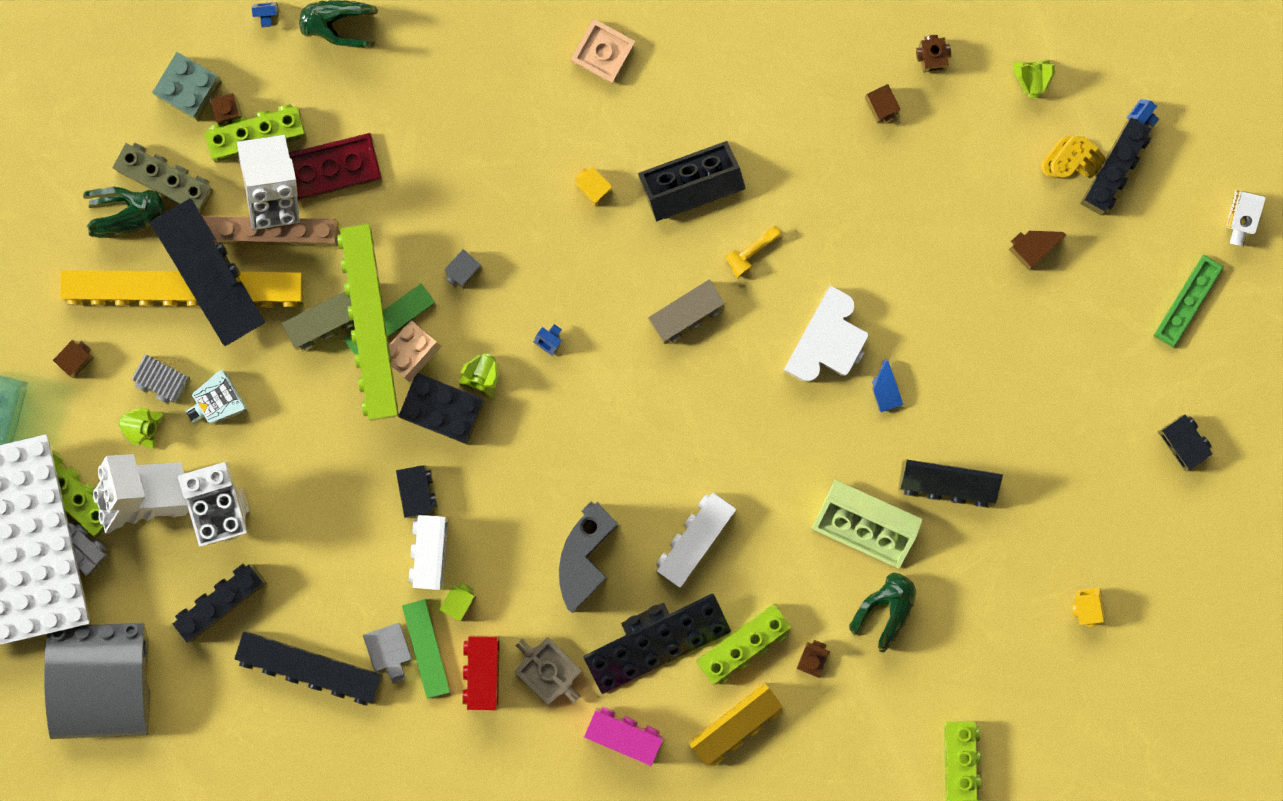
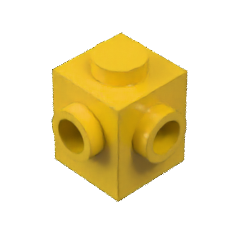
(1089, 607)

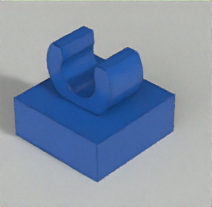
(265, 11)
(1144, 112)
(548, 339)

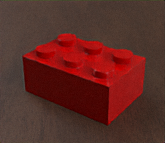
(481, 673)

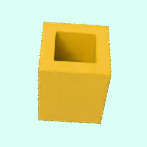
(592, 185)

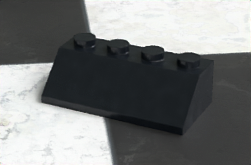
(692, 181)
(950, 482)

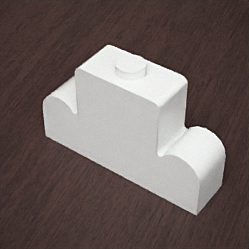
(828, 340)

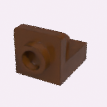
(813, 658)

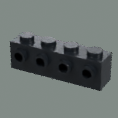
(1118, 162)
(223, 600)

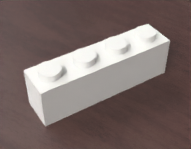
(695, 540)

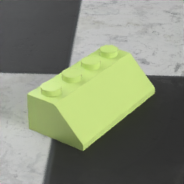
(867, 524)

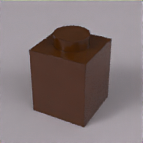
(883, 104)
(226, 109)
(74, 358)

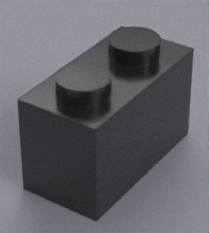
(1186, 442)
(415, 491)

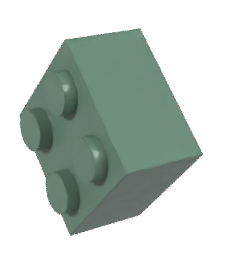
(187, 86)

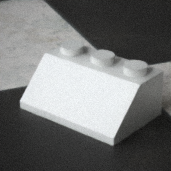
(429, 552)

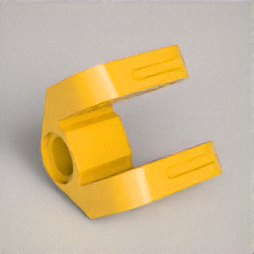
(1076, 155)

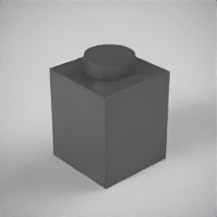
(462, 269)

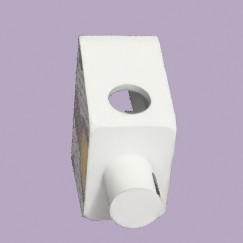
(1244, 205)

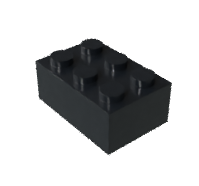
(441, 408)

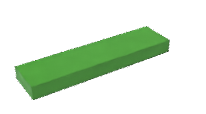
(1188, 301)
(402, 312)
(426, 648)

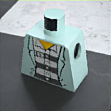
(216, 400)

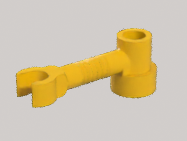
(739, 261)

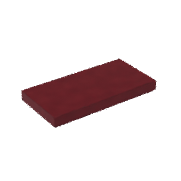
(335, 166)

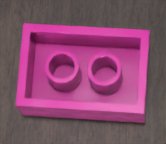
(624, 735)

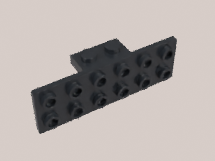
(208, 272)
(655, 640)

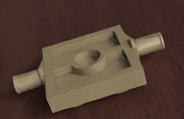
(548, 671)

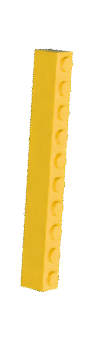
(171, 288)

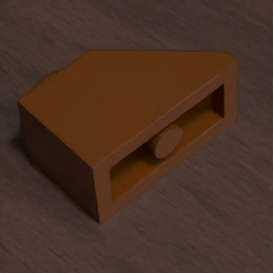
(1034, 245)

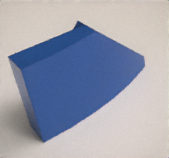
(886, 389)

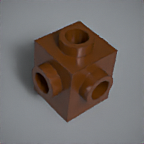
(930, 61)

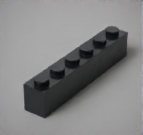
(308, 667)

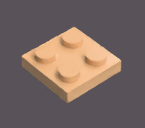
(602, 51)
(412, 350)

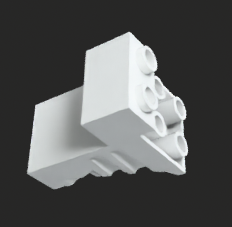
(269, 182)
(137, 491)
(215, 504)

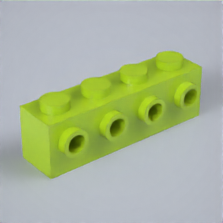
(223, 139)
(78, 497)
(743, 644)
(961, 760)

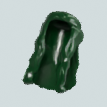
(318, 18)
(141, 210)
(897, 592)

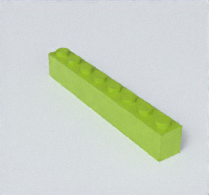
(369, 322)

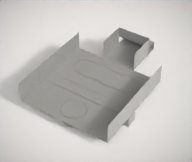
(387, 650)

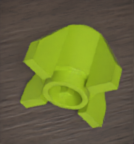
(1034, 76)
(481, 374)
(140, 426)

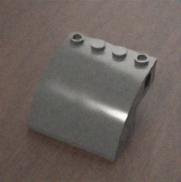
(576, 572)
(97, 681)

